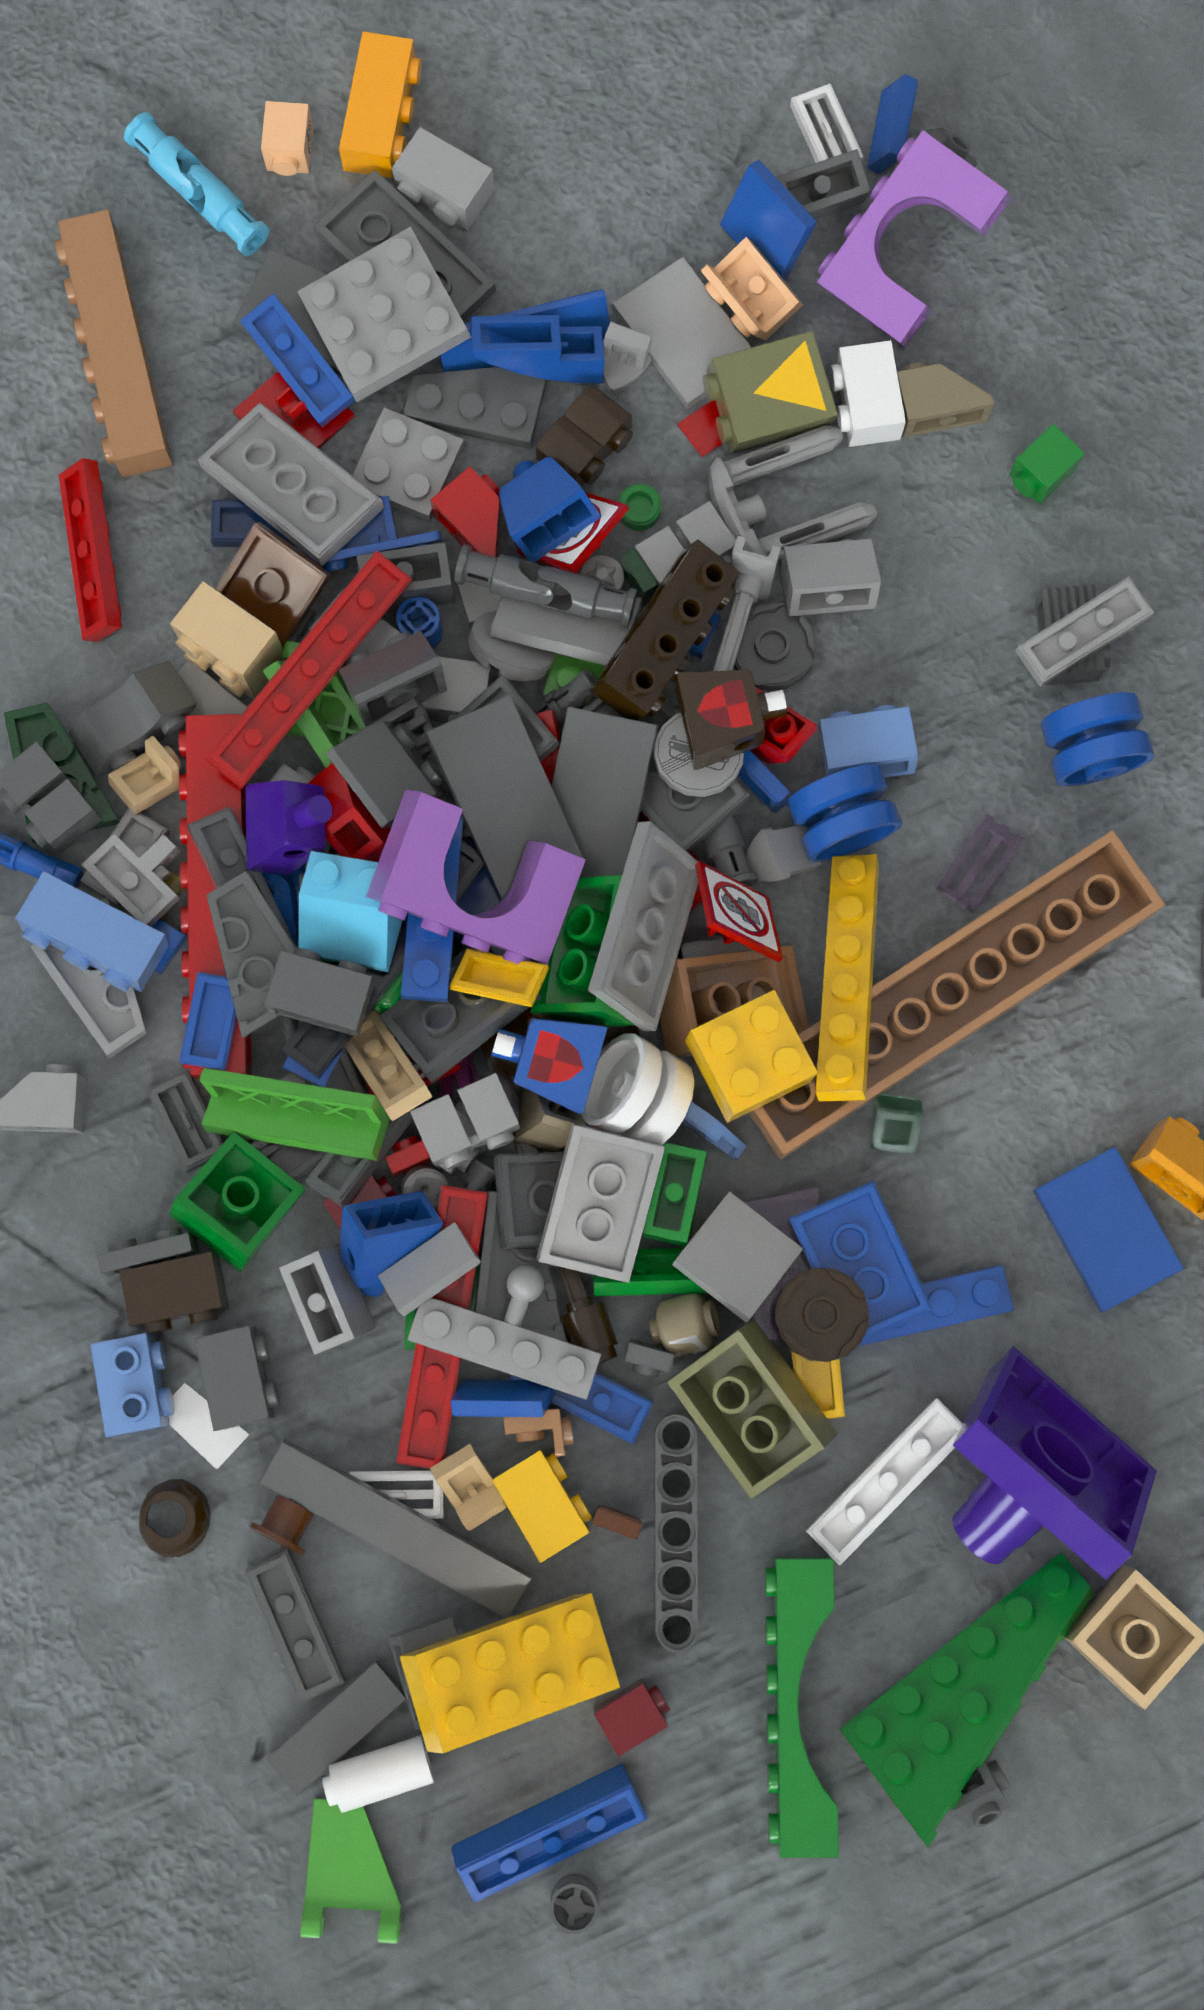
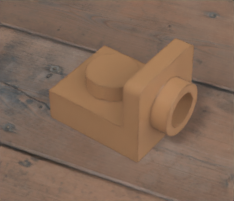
(533, 1428)

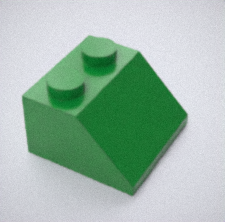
(236, 1201)

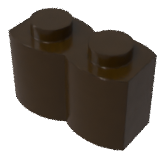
(587, 435)

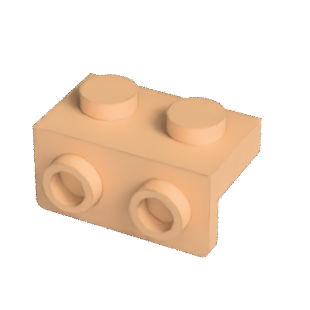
(752, 291)

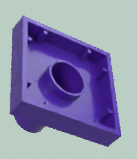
(1047, 1468)

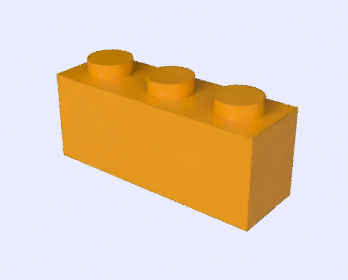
(379, 104)

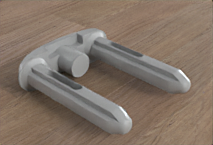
(741, 514)

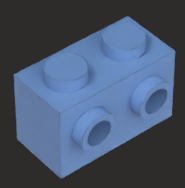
(872, 737)
(132, 1384)

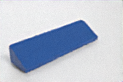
(574, 311)
(548, 1833)

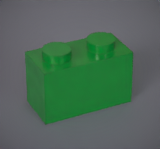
(675, 1195)

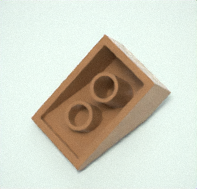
(719, 983)

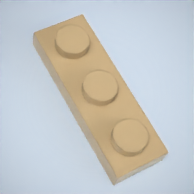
(387, 1068)

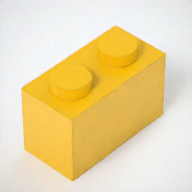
(542, 1504)

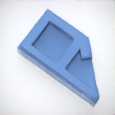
(713, 1131)

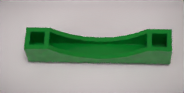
(805, 1811)

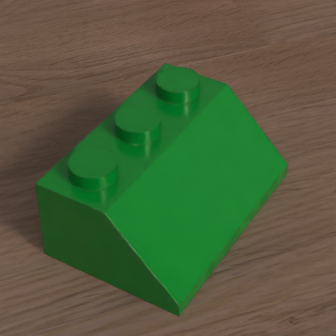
(575, 955)

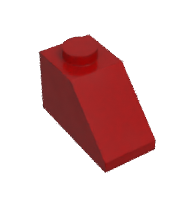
(470, 511)

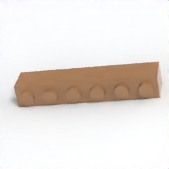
(114, 344)

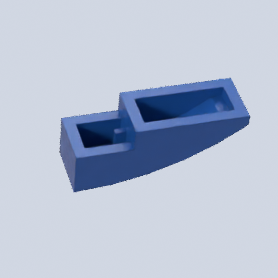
(540, 347)

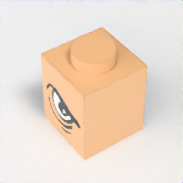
(287, 137)

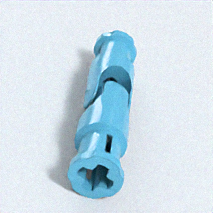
(196, 184)

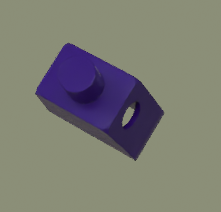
(284, 825)

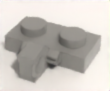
(136, 876)

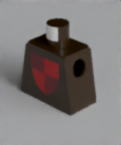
(724, 713)

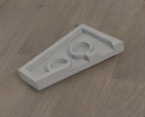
(105, 1010)

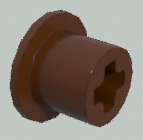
(285, 1524)

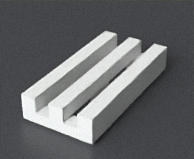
(807, 127)
(418, 1475)

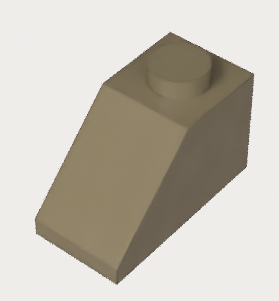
(940, 399)

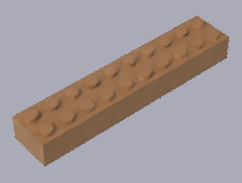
(977, 979)

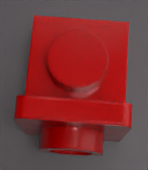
(407, 1155)

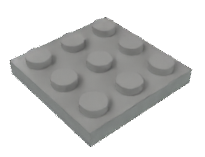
(384, 314)

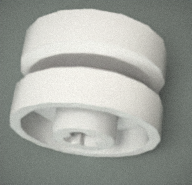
(639, 1090)

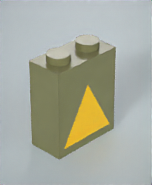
(770, 392)

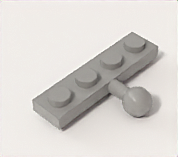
(505, 1343)

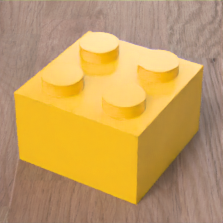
(750, 1056)

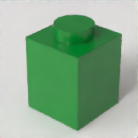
(1045, 464)

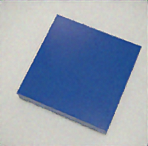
(769, 218)

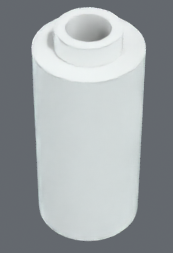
(378, 1775)

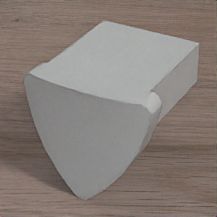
(624, 357)
(779, 854)

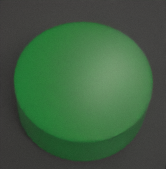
(643, 507)

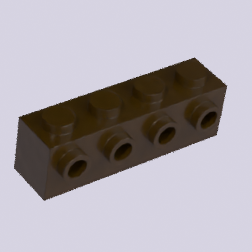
(665, 632)

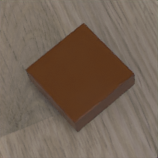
(617, 1521)

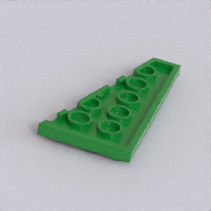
(955, 1705)

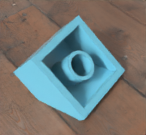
(339, 917)

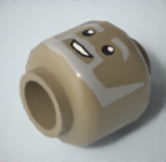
(685, 1324)

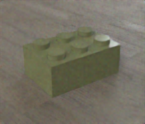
(753, 1409)

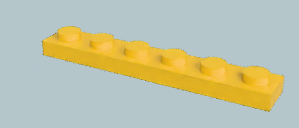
(848, 979)

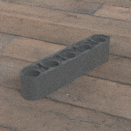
(683, 1554)

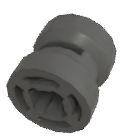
(572, 1913)

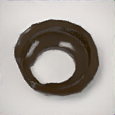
(197, 1518)

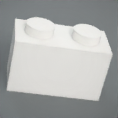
(868, 393)

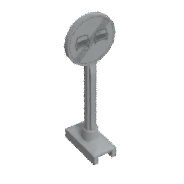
(671, 746)

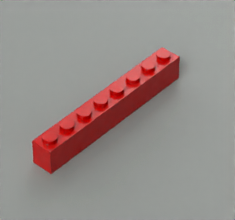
(206, 794)

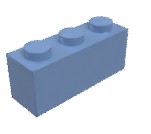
(91, 933)

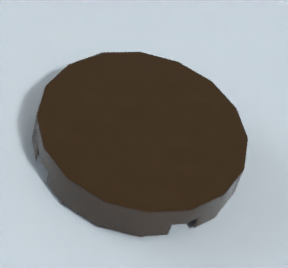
(821, 1314)

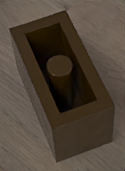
(174, 1291)

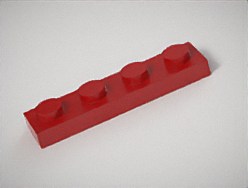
(90, 550)

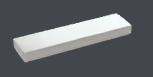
(886, 1482)

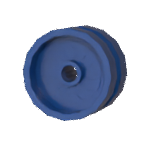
(1097, 739)
(844, 812)

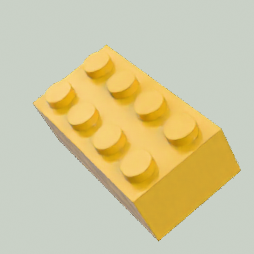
(509, 1672)

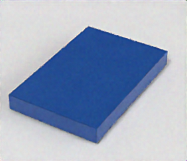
(1108, 1229)
(862, 1242)

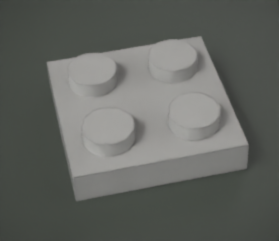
(408, 462)

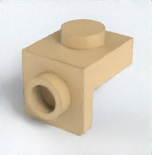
(147, 777)
(468, 1487)

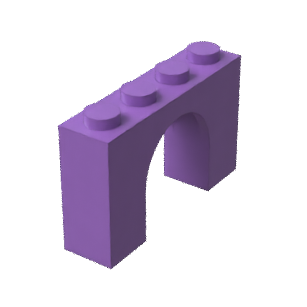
(924, 176)
(413, 882)

